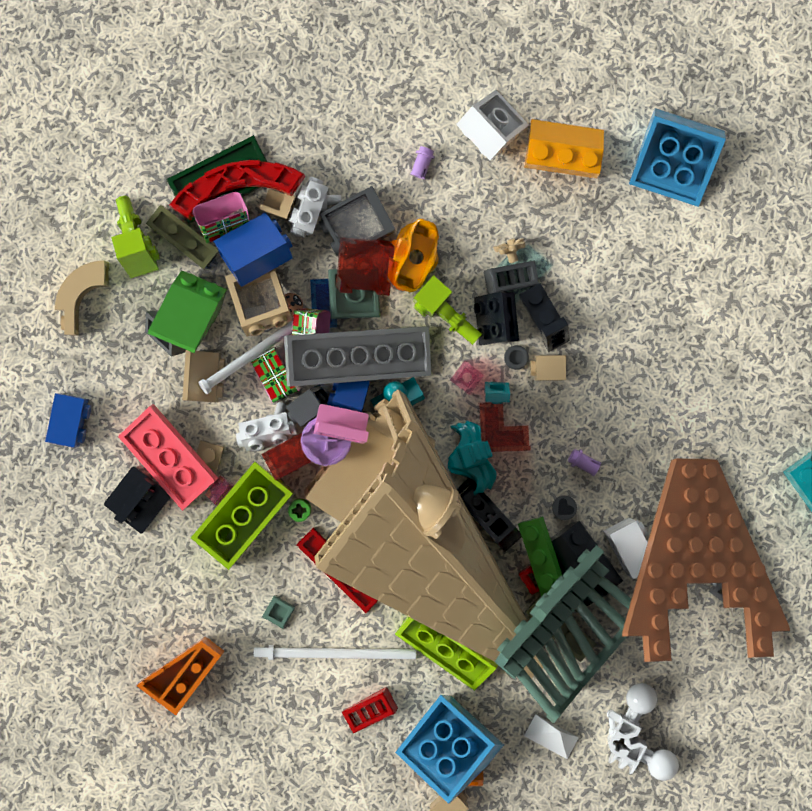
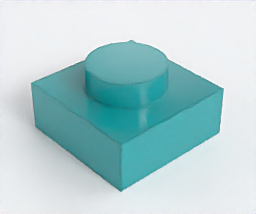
(497, 392)

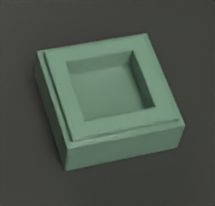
(278, 611)

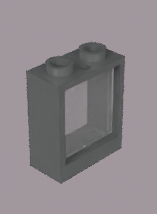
(357, 219)

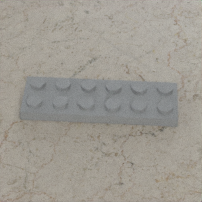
(357, 355)

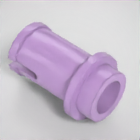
(422, 162)
(584, 462)

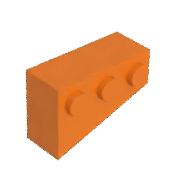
(180, 677)

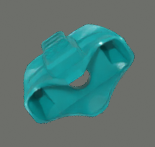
(472, 457)

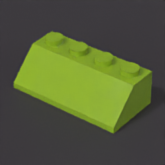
(242, 515)
(450, 655)

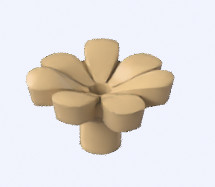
(510, 249)

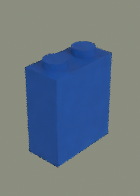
(254, 249)

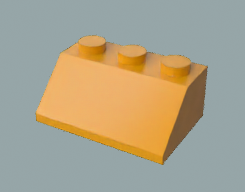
(565, 149)

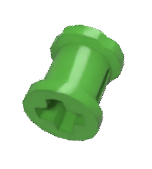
(304, 504)

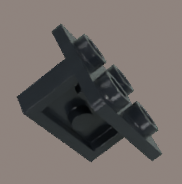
(496, 318)
(137, 500)

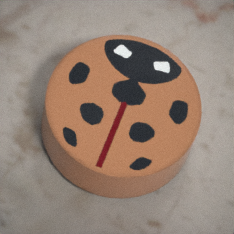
(294, 302)

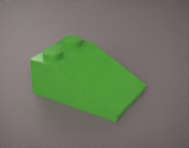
(188, 311)

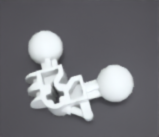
(661, 763)

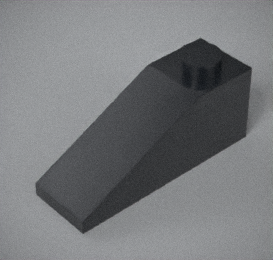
(489, 516)

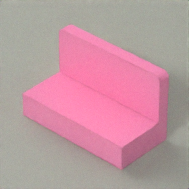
(341, 424)

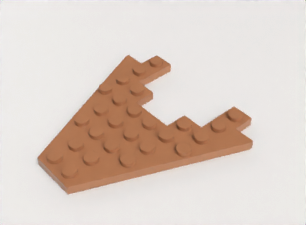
(700, 541)

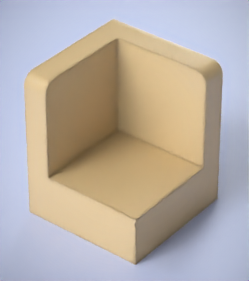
(278, 204)

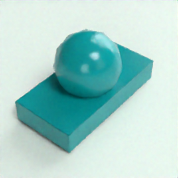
(409, 388)

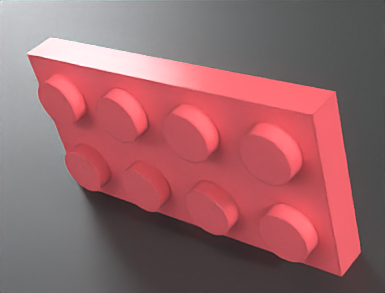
(168, 457)

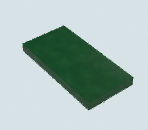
(242, 151)

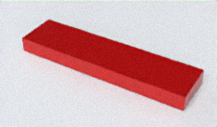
(310, 546)

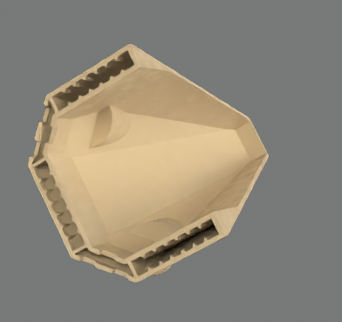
(411, 534)

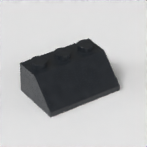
(569, 546)

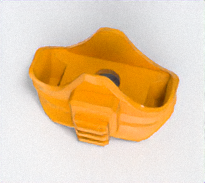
(420, 236)

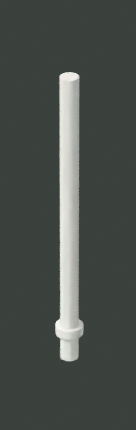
(272, 653)

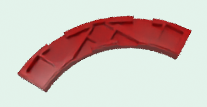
(234, 176)

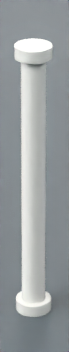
(209, 383)

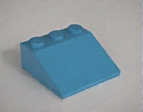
(677, 157)
(449, 748)

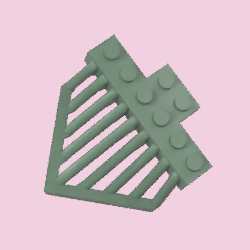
(548, 617)

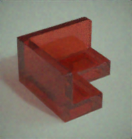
(501, 437)
(286, 457)

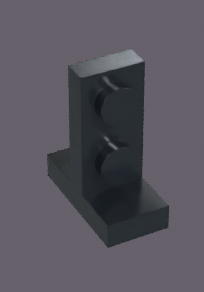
(545, 317)

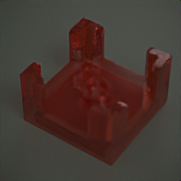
(364, 265)

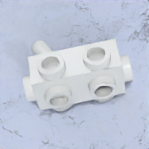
(312, 201)
(266, 431)

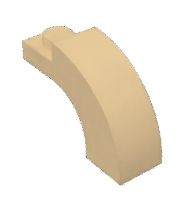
(75, 288)

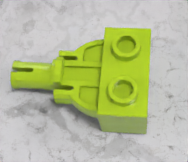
(132, 247)
(432, 300)

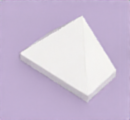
(551, 736)

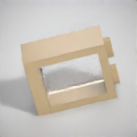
(260, 303)

